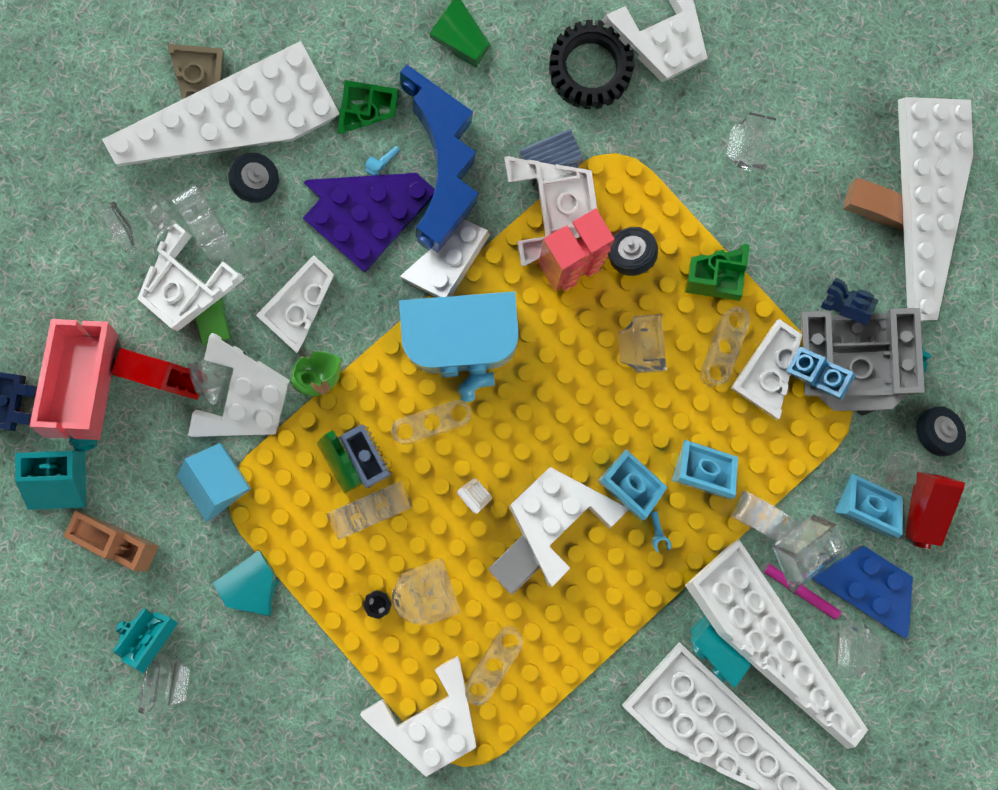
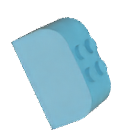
(460, 332)

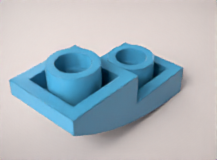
(820, 373)

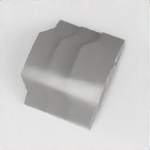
(881, 354)

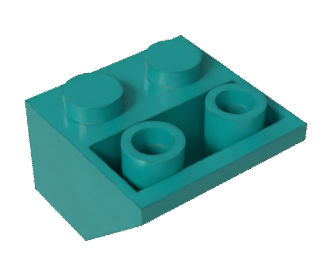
(51, 479)
(726, 661)

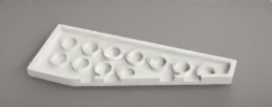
(256, 106)
(934, 179)
(762, 630)
(711, 725)

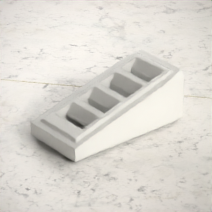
(474, 495)

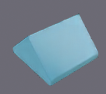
(706, 470)
(212, 480)
(633, 485)
(872, 507)

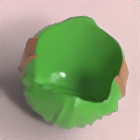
(316, 373)

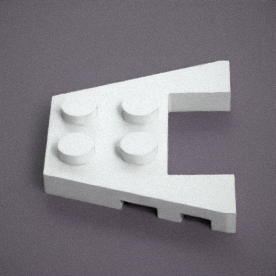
(666, 46)
(564, 197)
(175, 291)
(253, 396)
(550, 509)
(434, 734)

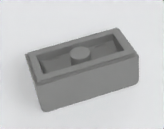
(515, 566)

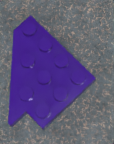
(366, 212)

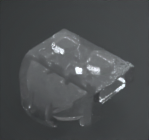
(425, 594)

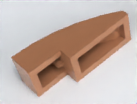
(875, 203)
(111, 541)

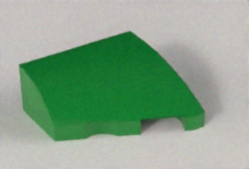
(460, 34)
(378, 105)
(718, 274)
(339, 462)

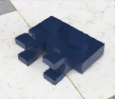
(852, 305)
(11, 392)

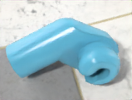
(474, 382)

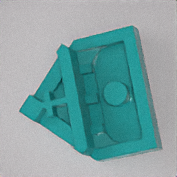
(249, 586)
(143, 638)

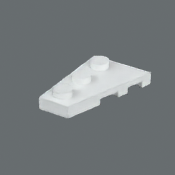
(443, 271)
(297, 303)
(765, 375)

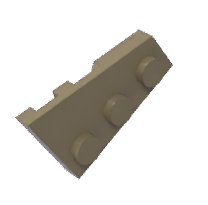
(196, 67)

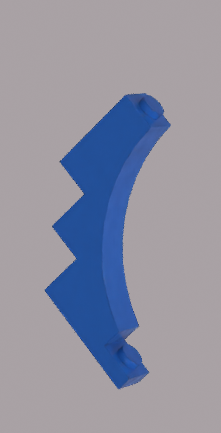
(445, 123)

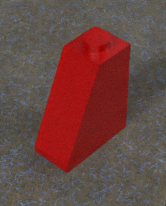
(154, 373)
(932, 509)

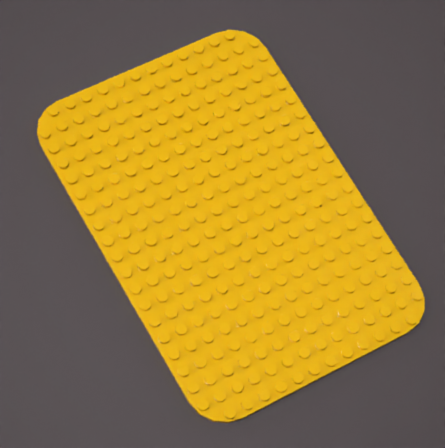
(552, 406)

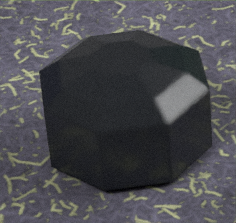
(377, 604)

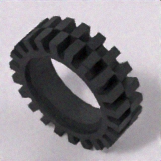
(590, 35)

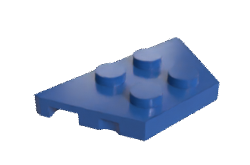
(872, 587)

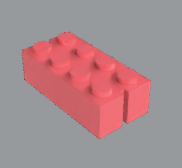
(566, 259)
(74, 379)

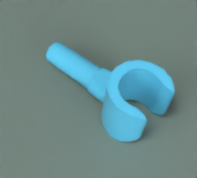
(374, 165)
(658, 533)

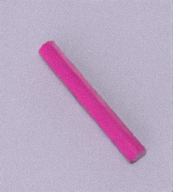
(804, 593)

